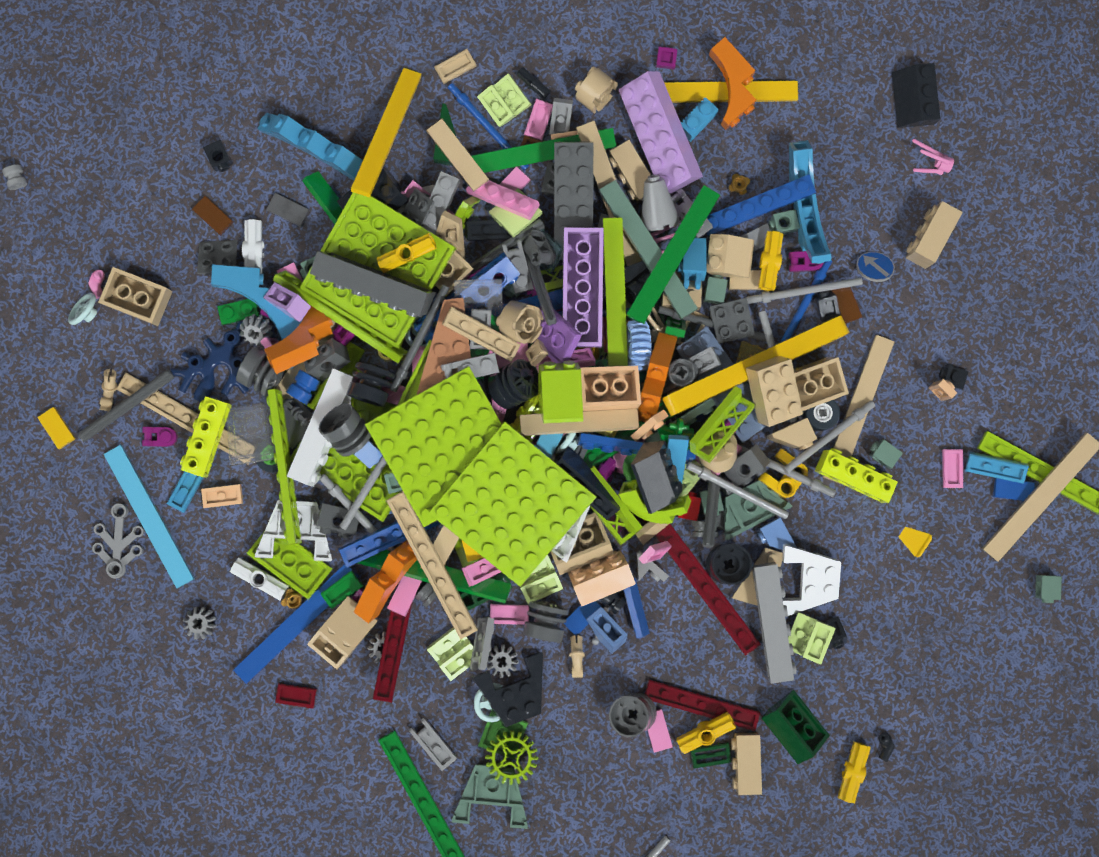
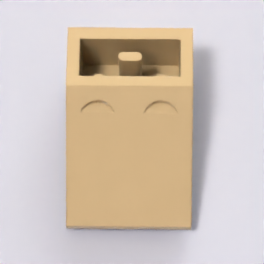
(340, 634)

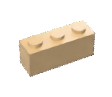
(631, 169)
(747, 763)

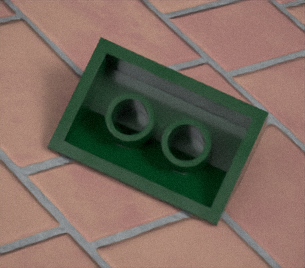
(796, 727)

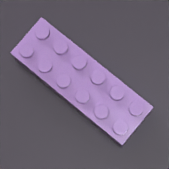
(660, 131)
(584, 283)

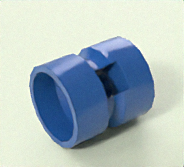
(302, 388)

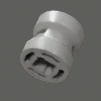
(14, 176)

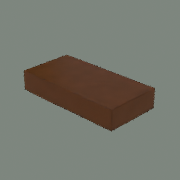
(212, 215)
(847, 304)

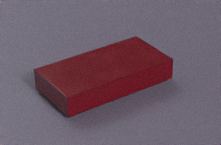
(296, 695)

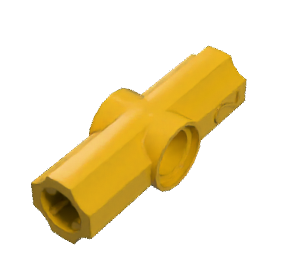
(417, 248)
(770, 260)
(695, 738)
(854, 772)

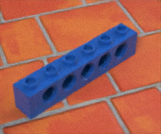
(500, 264)

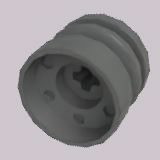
(258, 371)
(344, 429)
(545, 622)
(622, 712)

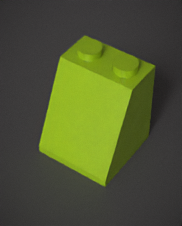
(560, 392)

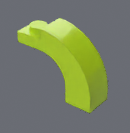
(633, 499)

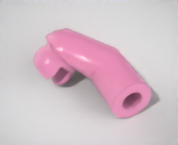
(96, 281)

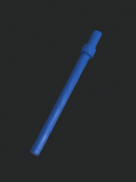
(463, 99)
(819, 277)

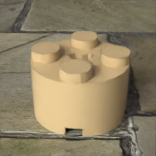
(595, 89)
(520, 322)
(726, 456)

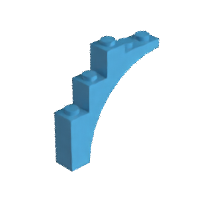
(311, 142)
(810, 232)
(246, 282)

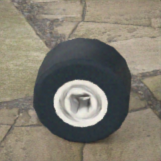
(822, 421)

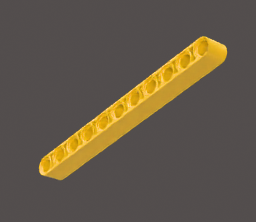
(737, 374)

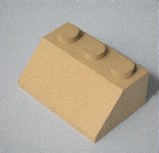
(820, 382)

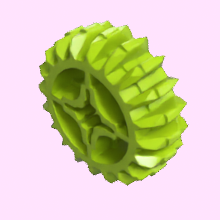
(497, 767)

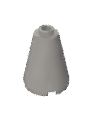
(657, 205)

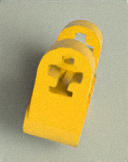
(775, 485)

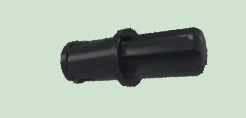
(533, 83)

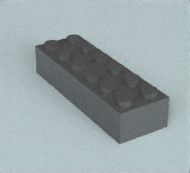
(572, 187)
(372, 283)

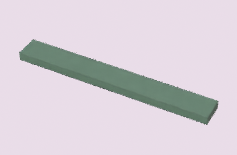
(646, 246)

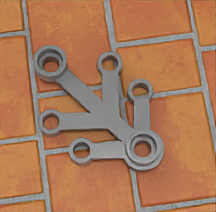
(117, 544)

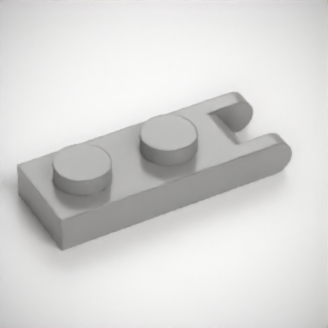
(518, 258)
(482, 643)
(434, 745)

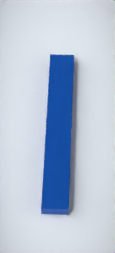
(287, 630)

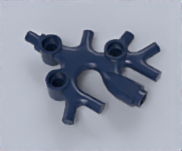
(205, 367)

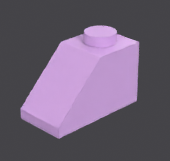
(287, 302)

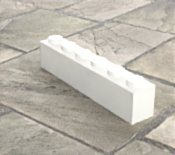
(314, 447)

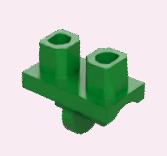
(675, 429)

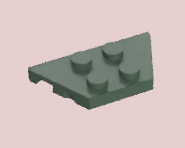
(743, 514)

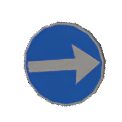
(875, 266)

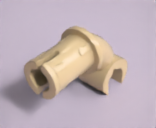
(108, 386)
(577, 656)

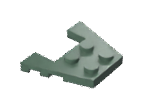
(485, 789)

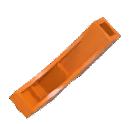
(737, 75)
(301, 343)
(656, 376)
(384, 582)

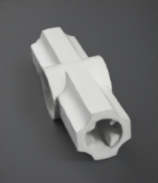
(253, 244)
(249, 572)

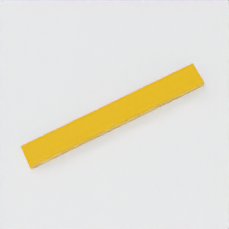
(717, 91)
(386, 133)

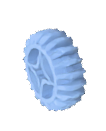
(638, 344)

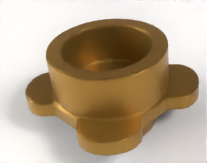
(744, 181)
(293, 603)

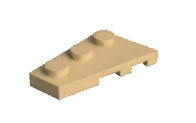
(451, 230)
(746, 590)

